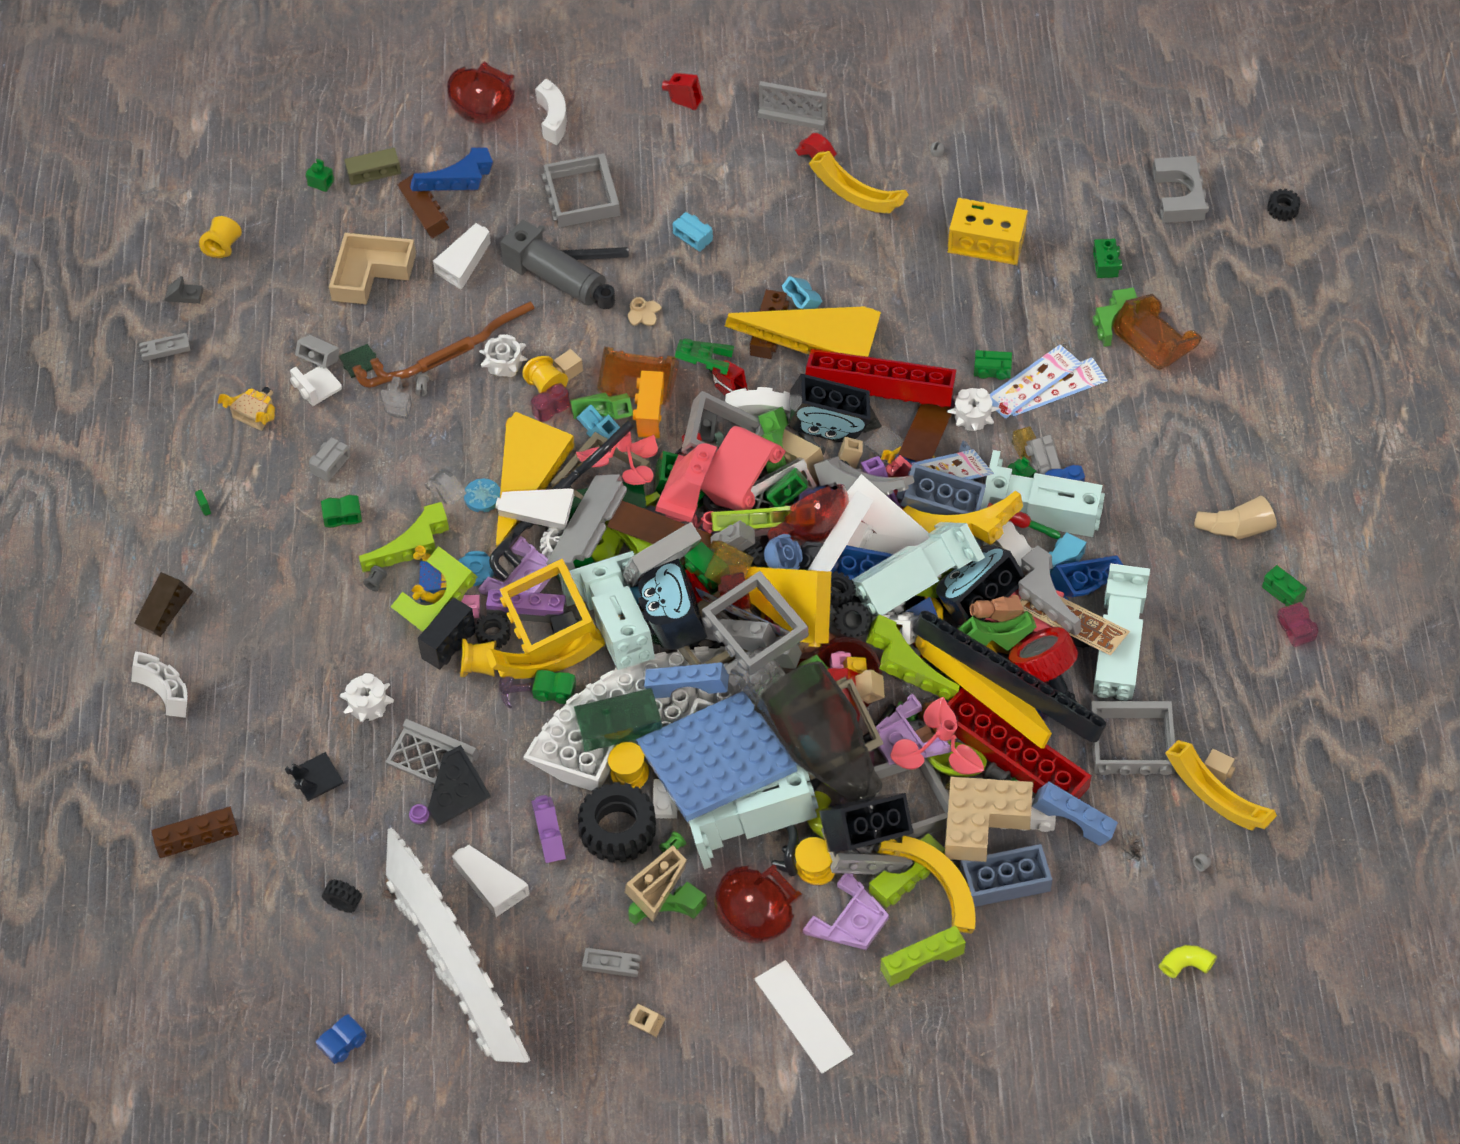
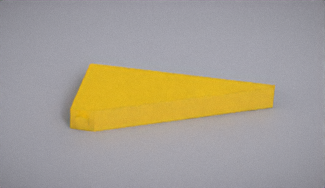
(826, 329)
(530, 460)
(805, 592)
(1003, 703)

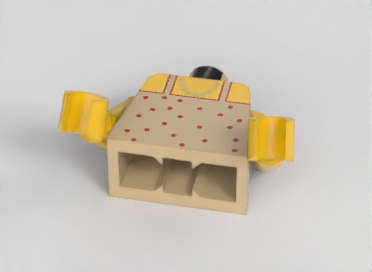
(251, 407)

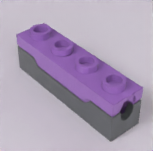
(529, 606)

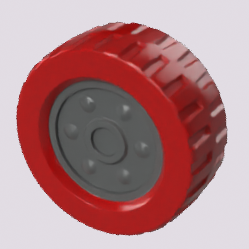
(1046, 656)

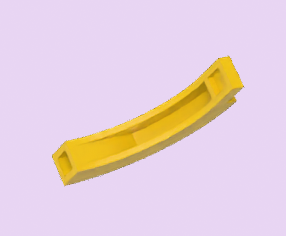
(853, 190)
(523, 666)
(1213, 792)
(944, 870)

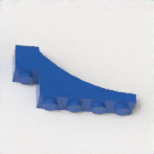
(460, 176)

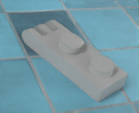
(164, 347)
(611, 962)

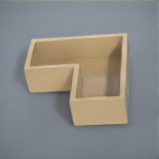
(369, 257)
(983, 804)

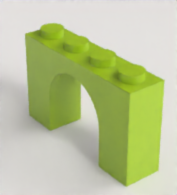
(458, 581)

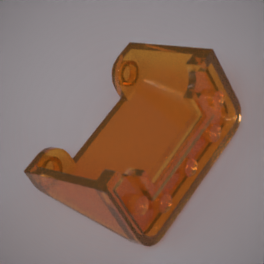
(1150, 335)
(621, 370)

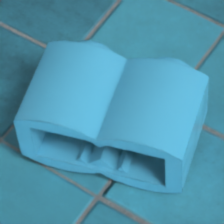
(801, 293)

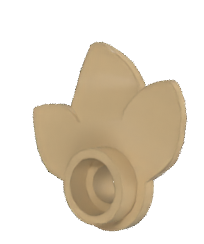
(643, 311)

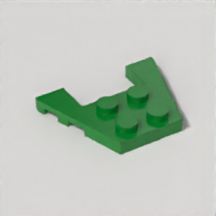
(702, 352)

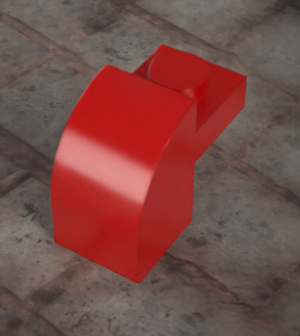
(814, 144)

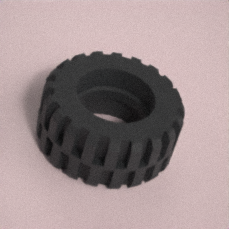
(617, 799)

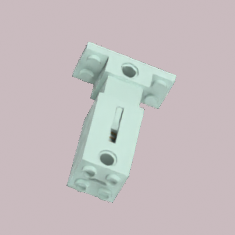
(1047, 499)
(916, 567)
(1125, 601)
(614, 610)
(757, 813)

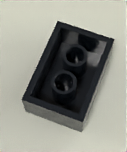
(446, 633)

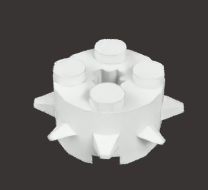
(503, 355)
(973, 409)
(366, 697)

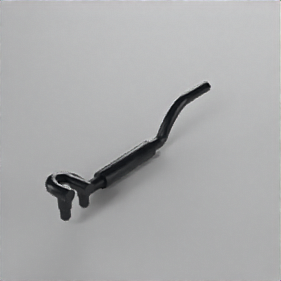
(564, 483)
(788, 864)

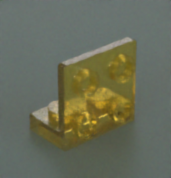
(727, 561)

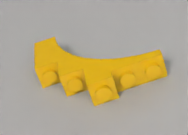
(984, 524)

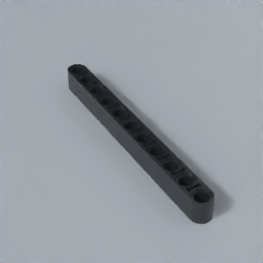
(1009, 676)

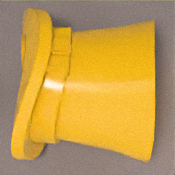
(220, 237)
(542, 373)
(475, 659)
(628, 764)
(814, 861)

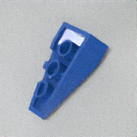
(857, 560)
(1082, 576)

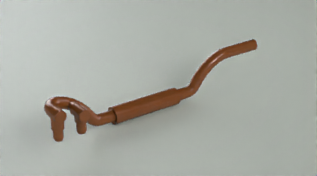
(439, 357)

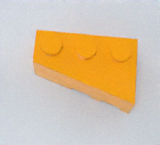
(649, 403)

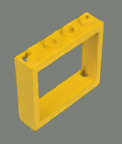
(561, 637)

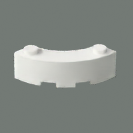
(553, 102)
(759, 401)
(163, 680)

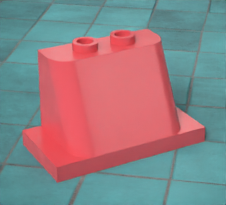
(684, 483)

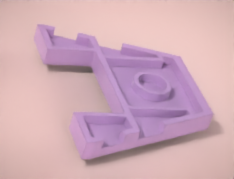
(530, 563)
(898, 728)
(858, 921)

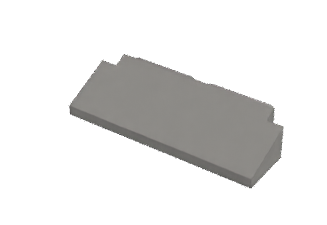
(588, 520)

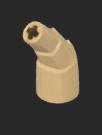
(1240, 522)

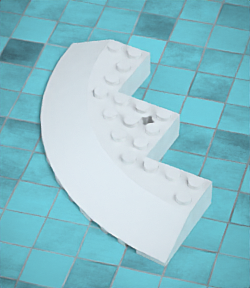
(559, 744)
(450, 952)

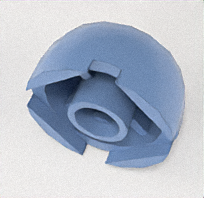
(783, 553)

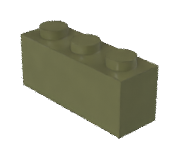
(372, 166)

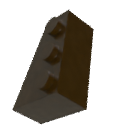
(162, 604)

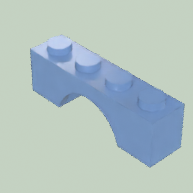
(707, 677)
(1057, 802)

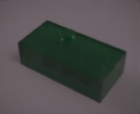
(617, 719)

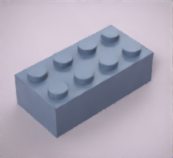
(942, 492)
(1007, 875)

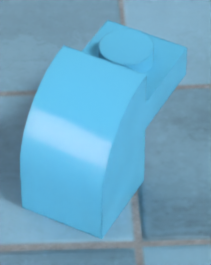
(596, 423)

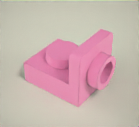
(474, 602)
(837, 659)

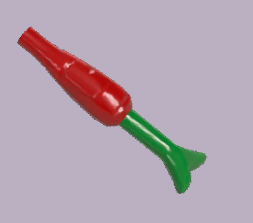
(1023, 521)

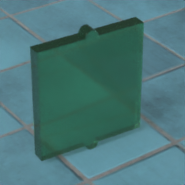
(358, 356)

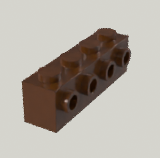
(425, 208)
(771, 302)
(195, 832)

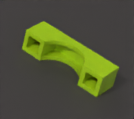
(889, 887)
(904, 962)

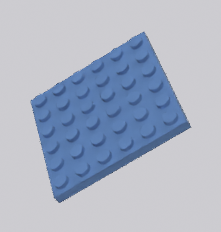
(715, 756)

